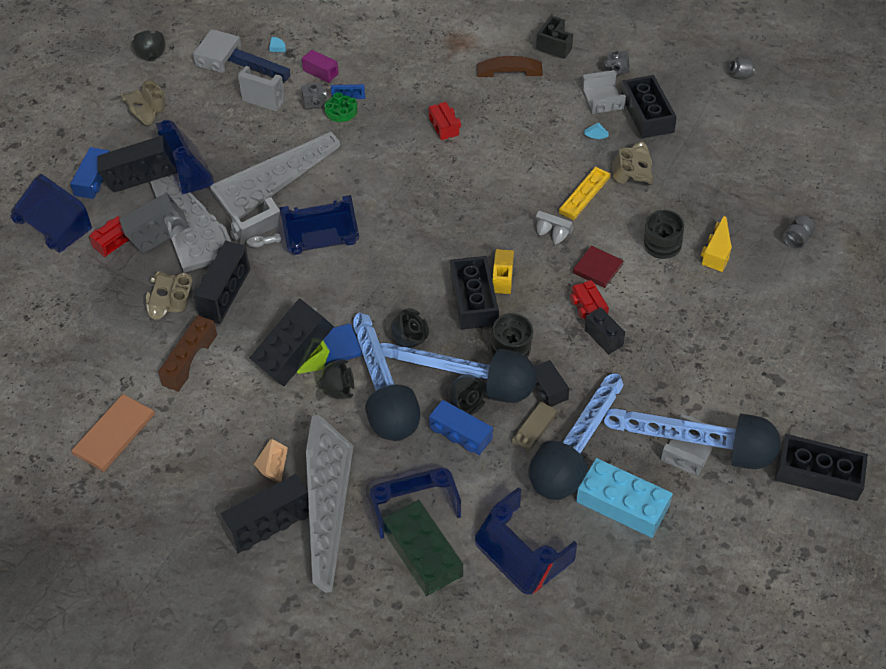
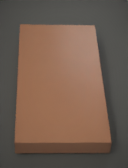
(113, 432)

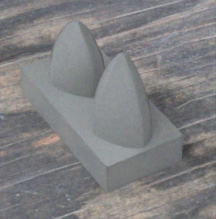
(560, 226)

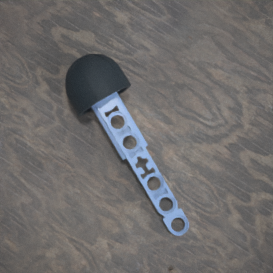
(509, 376)
(391, 408)
(753, 441)
(557, 466)

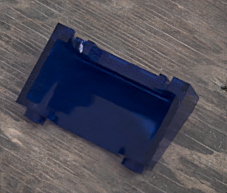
(189, 163)
(52, 213)
(319, 226)

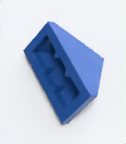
(355, 90)

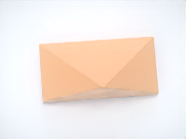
(272, 460)

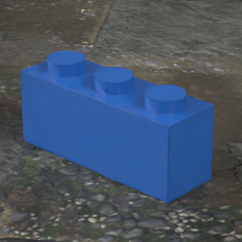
(87, 179)
(460, 427)

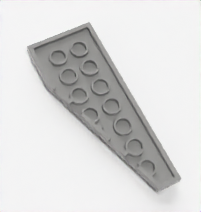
(205, 235)
(327, 478)

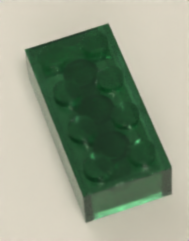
(423, 547)

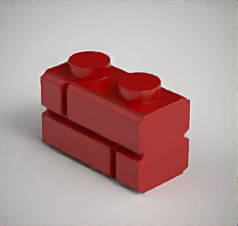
(444, 120)
(108, 237)
(587, 299)

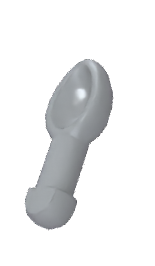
(259, 241)

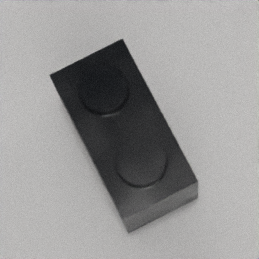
(604, 331)
(550, 385)

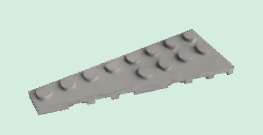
(250, 187)

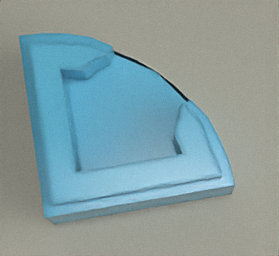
(277, 45)
(596, 131)

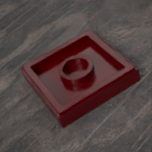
(598, 266)

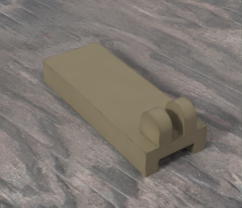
(535, 426)

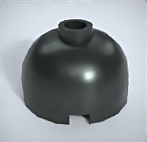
(149, 45)
(409, 328)
(337, 380)
(467, 393)

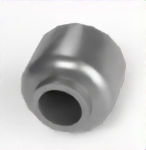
(742, 68)

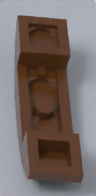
(509, 64)

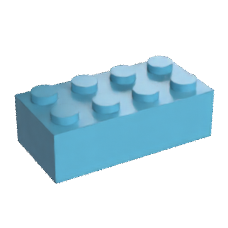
(624, 497)

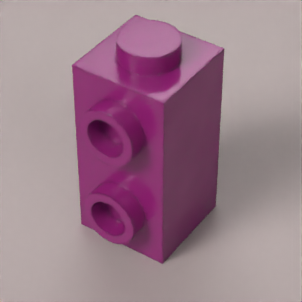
(320, 66)

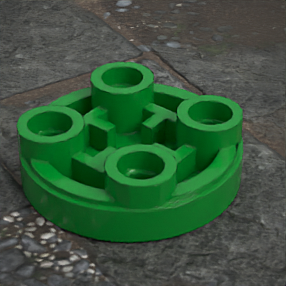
(340, 108)

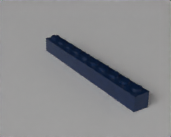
(259, 64)

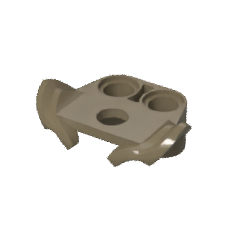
(151, 99)
(626, 164)
(177, 297)

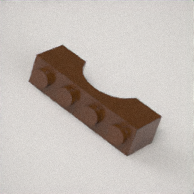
(176, 368)

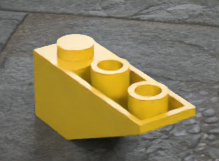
(718, 251)
(503, 271)

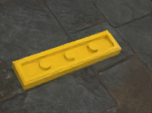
(584, 193)

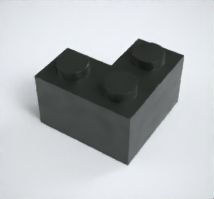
(553, 38)

